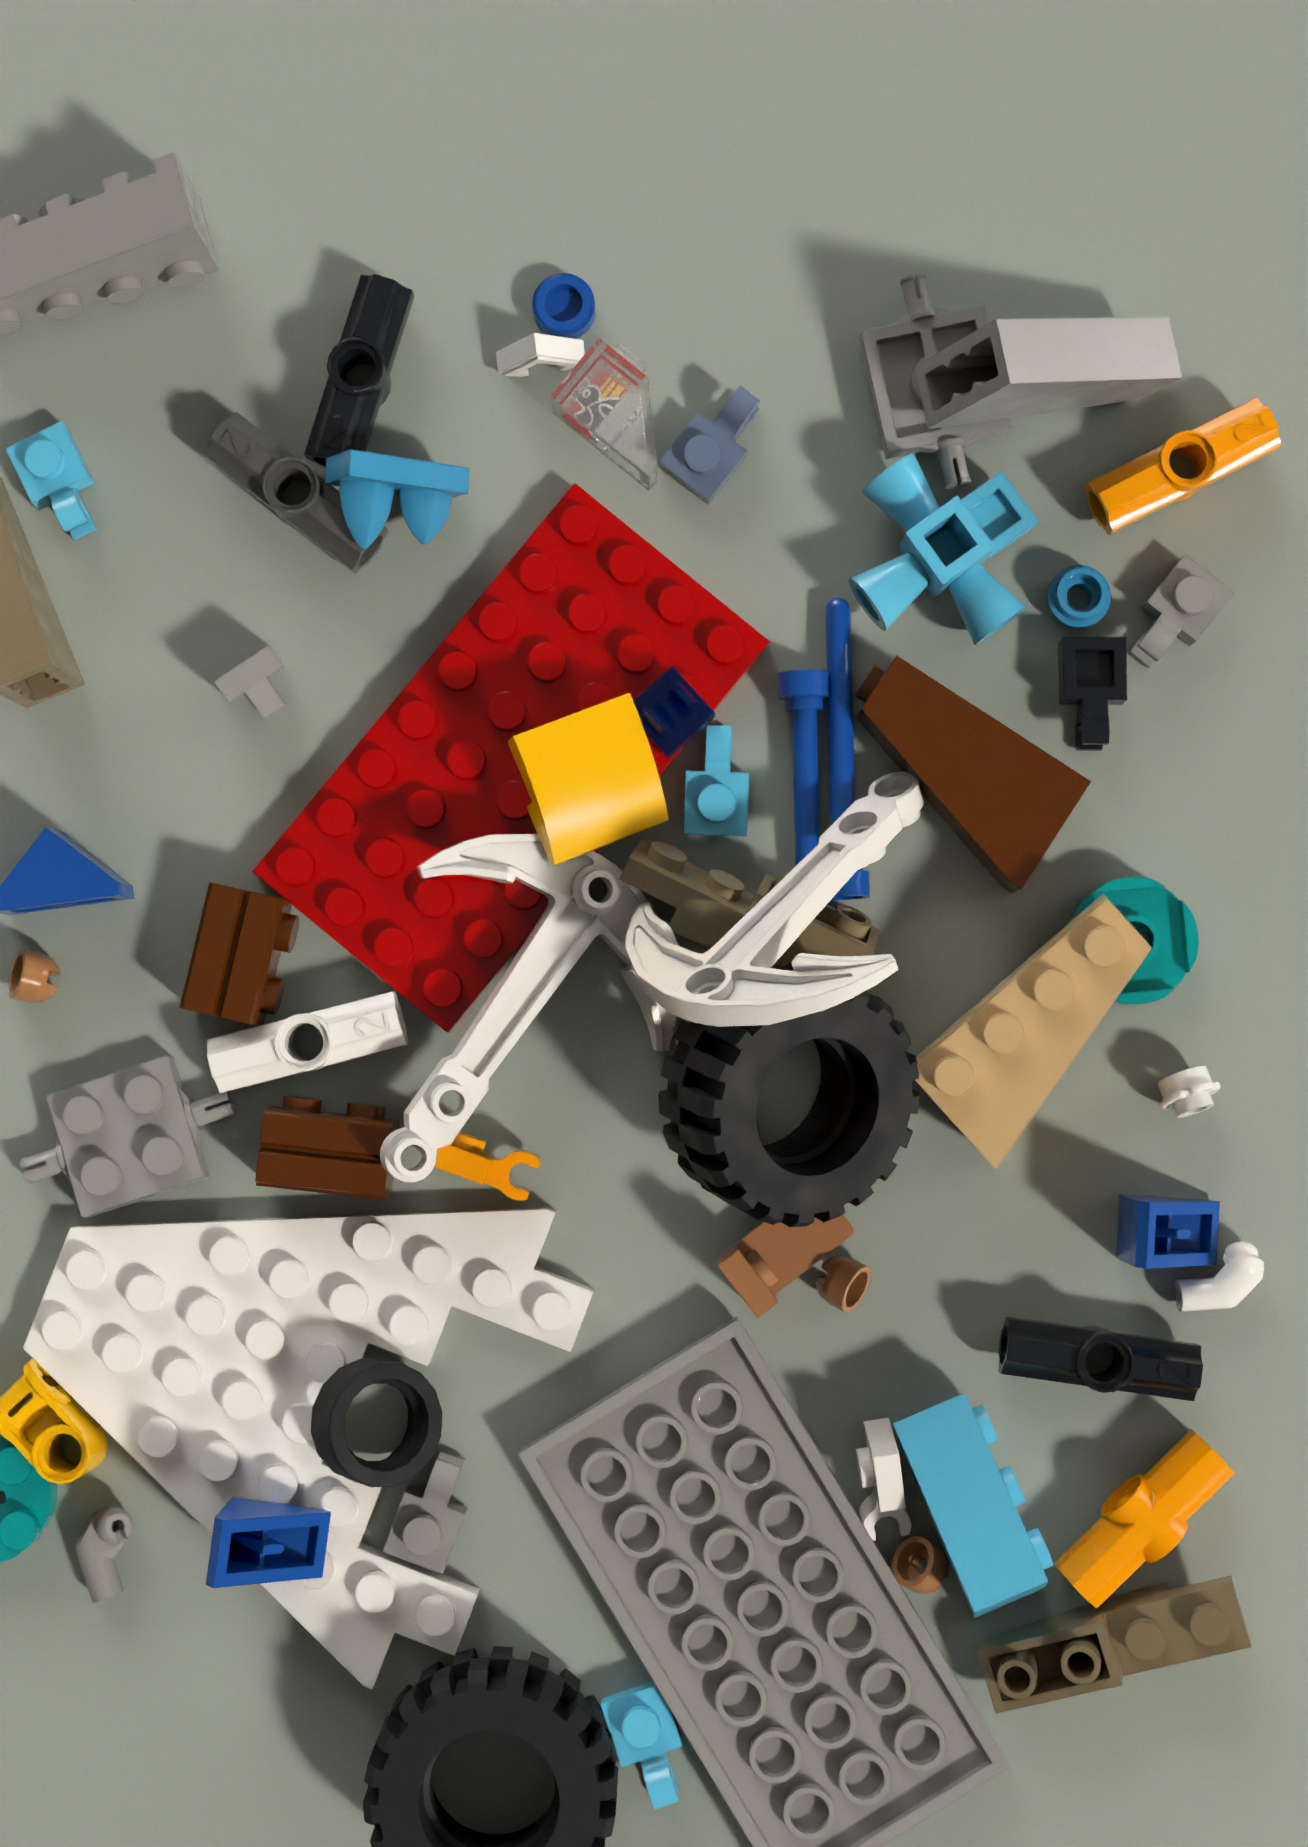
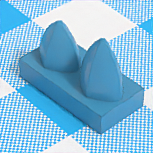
(371, 480)

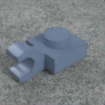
(708, 451)

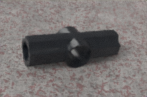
(369, 338)
(1137, 1366)

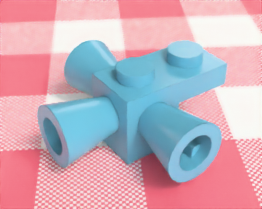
(944, 549)

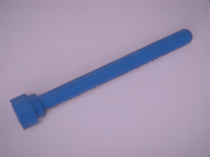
(804, 697)
(841, 729)

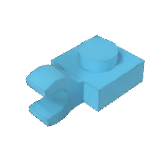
(54, 475)
(716, 797)
(644, 1733)

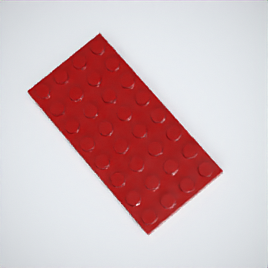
(558, 630)

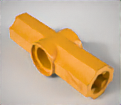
(1213, 450)
(1144, 1518)

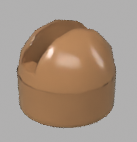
(30, 976)
(844, 1283)
(911, 1576)

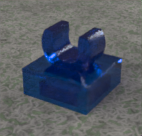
(672, 712)

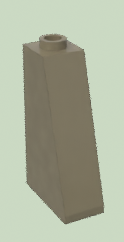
(33, 646)

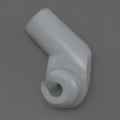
(98, 1548)

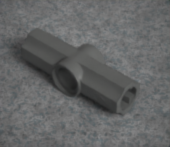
(268, 469)

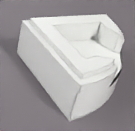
(539, 349)

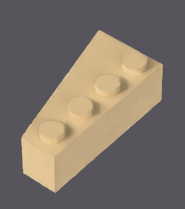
(1024, 1034)

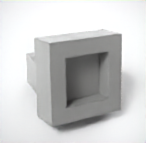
(254, 680)

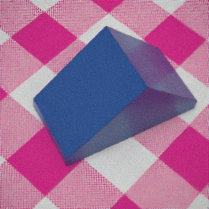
(58, 876)
(1167, 1231)
(266, 1543)

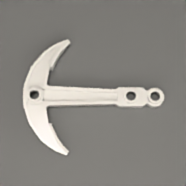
(735, 977)
(527, 984)

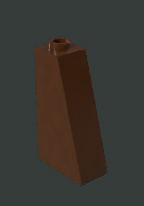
(975, 772)

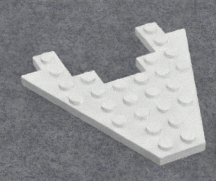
(216, 1341)

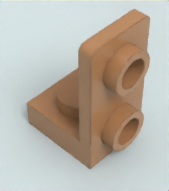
(777, 1255)

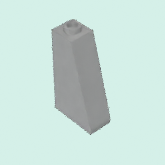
(1046, 367)

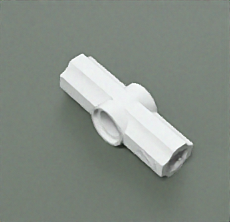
(269, 1053)

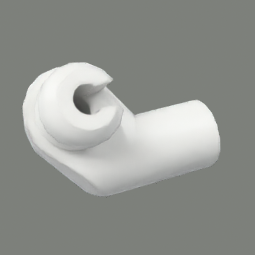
(1228, 1286)

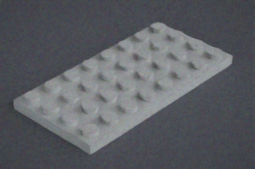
(761, 1603)

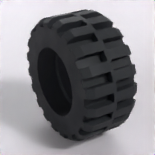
(838, 1146)
(502, 1698)

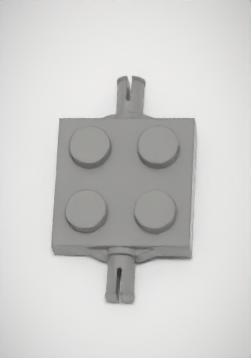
(890, 361)
(127, 1136)

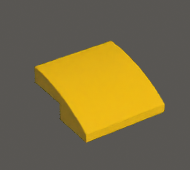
(590, 779)

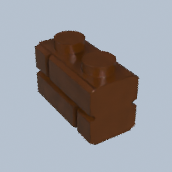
(239, 955)
(324, 1149)

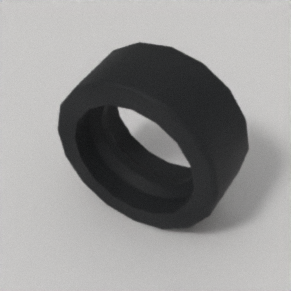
(418, 1442)

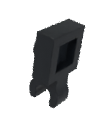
(1092, 677)

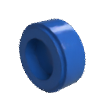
(563, 306)

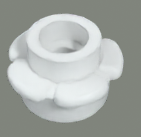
(1188, 1091)

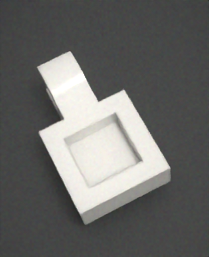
(881, 1469)

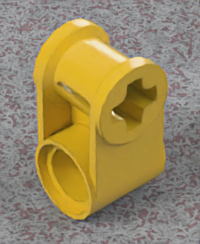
(42, 1422)

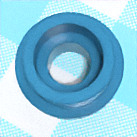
(1088, 580)

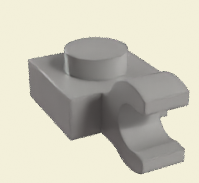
(1182, 609)
(427, 1519)

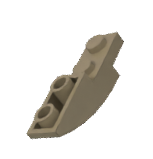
(716, 901)
(1124, 1636)

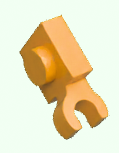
(466, 1159)

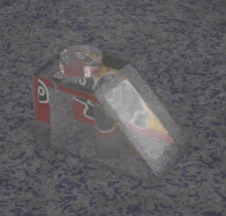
(611, 408)

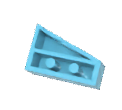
(973, 1504)

